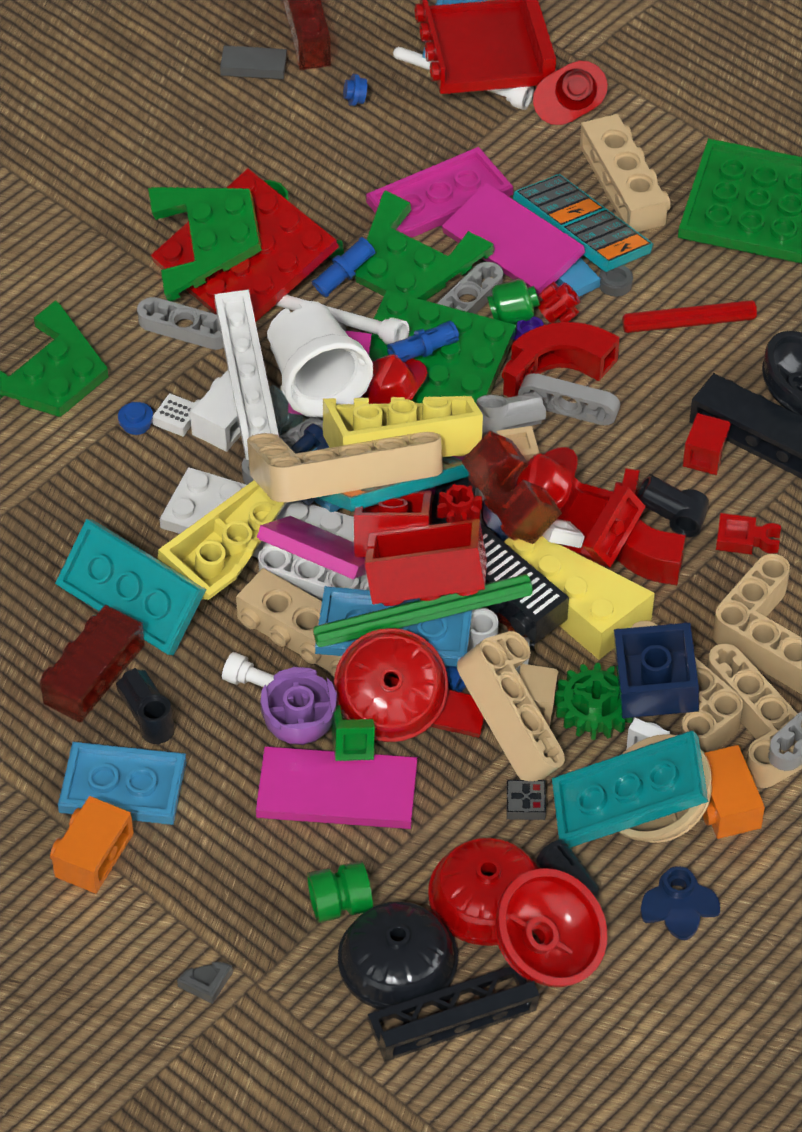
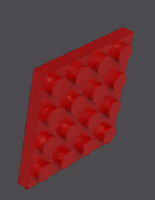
(289, 253)

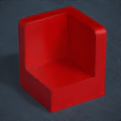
(705, 444)

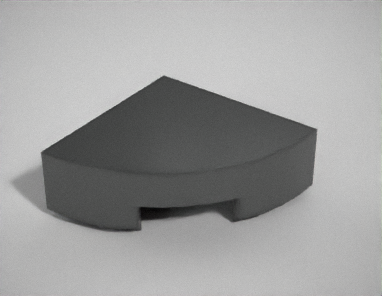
(206, 980)

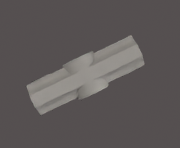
(510, 412)

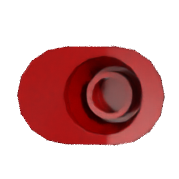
(570, 92)
(395, 379)
(553, 472)

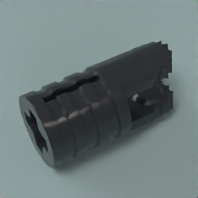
(560, 857)

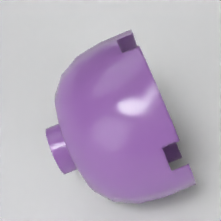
(298, 705)

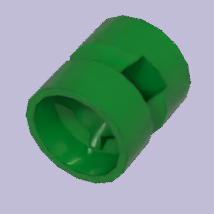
(339, 891)

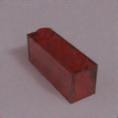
(92, 663)

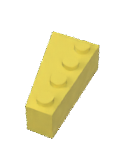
(452, 417)
(596, 595)

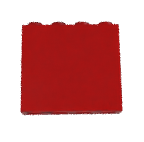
(485, 44)

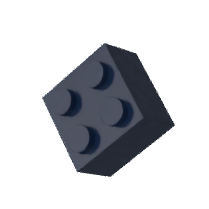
(656, 670)

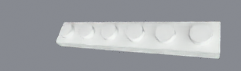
(245, 365)

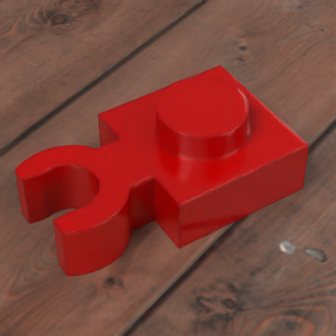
(740, 534)

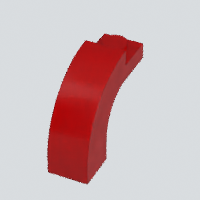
(560, 346)
(649, 551)

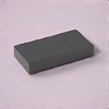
(253, 62)

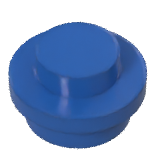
(355, 90)
(135, 418)

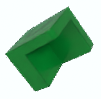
(352, 738)

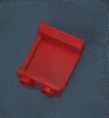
(603, 519)

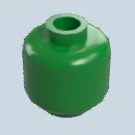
(513, 301)

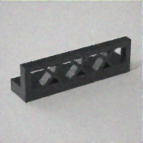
(453, 1020)

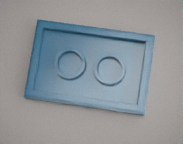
(125, 777)

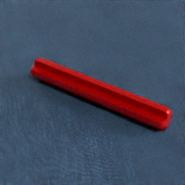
(689, 316)

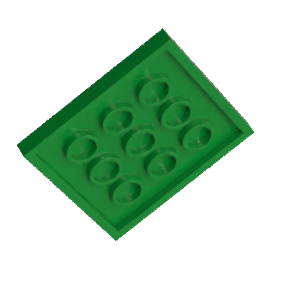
(746, 201)
(457, 368)

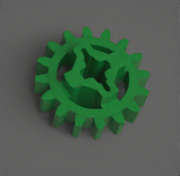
(590, 701)

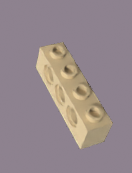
(624, 173)
(283, 615)

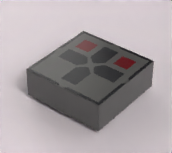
(526, 800)

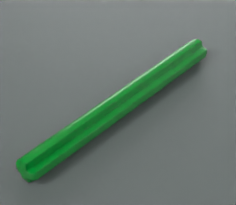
(421, 611)

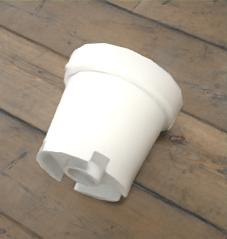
(317, 359)

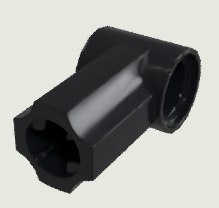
(683, 508)
(147, 706)

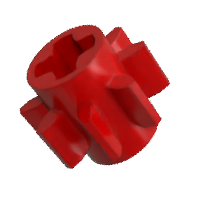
(559, 302)
(459, 504)

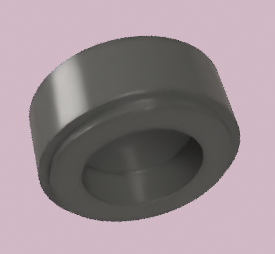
(616, 281)

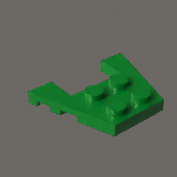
(220, 228)
(407, 264)
(60, 371)

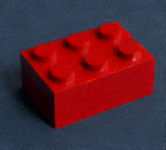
(426, 562)

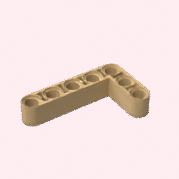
(341, 468)
(744, 622)

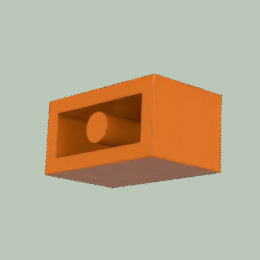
(734, 799)
(91, 844)

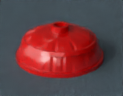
(398, 710)
(465, 896)
(563, 918)

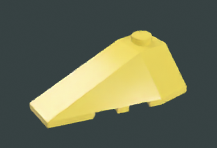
(222, 541)

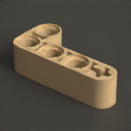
(715, 701)
(508, 706)
(759, 706)

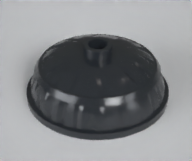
(784, 369)
(393, 971)

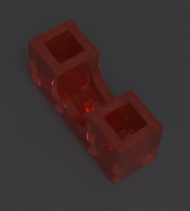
(523, 509)

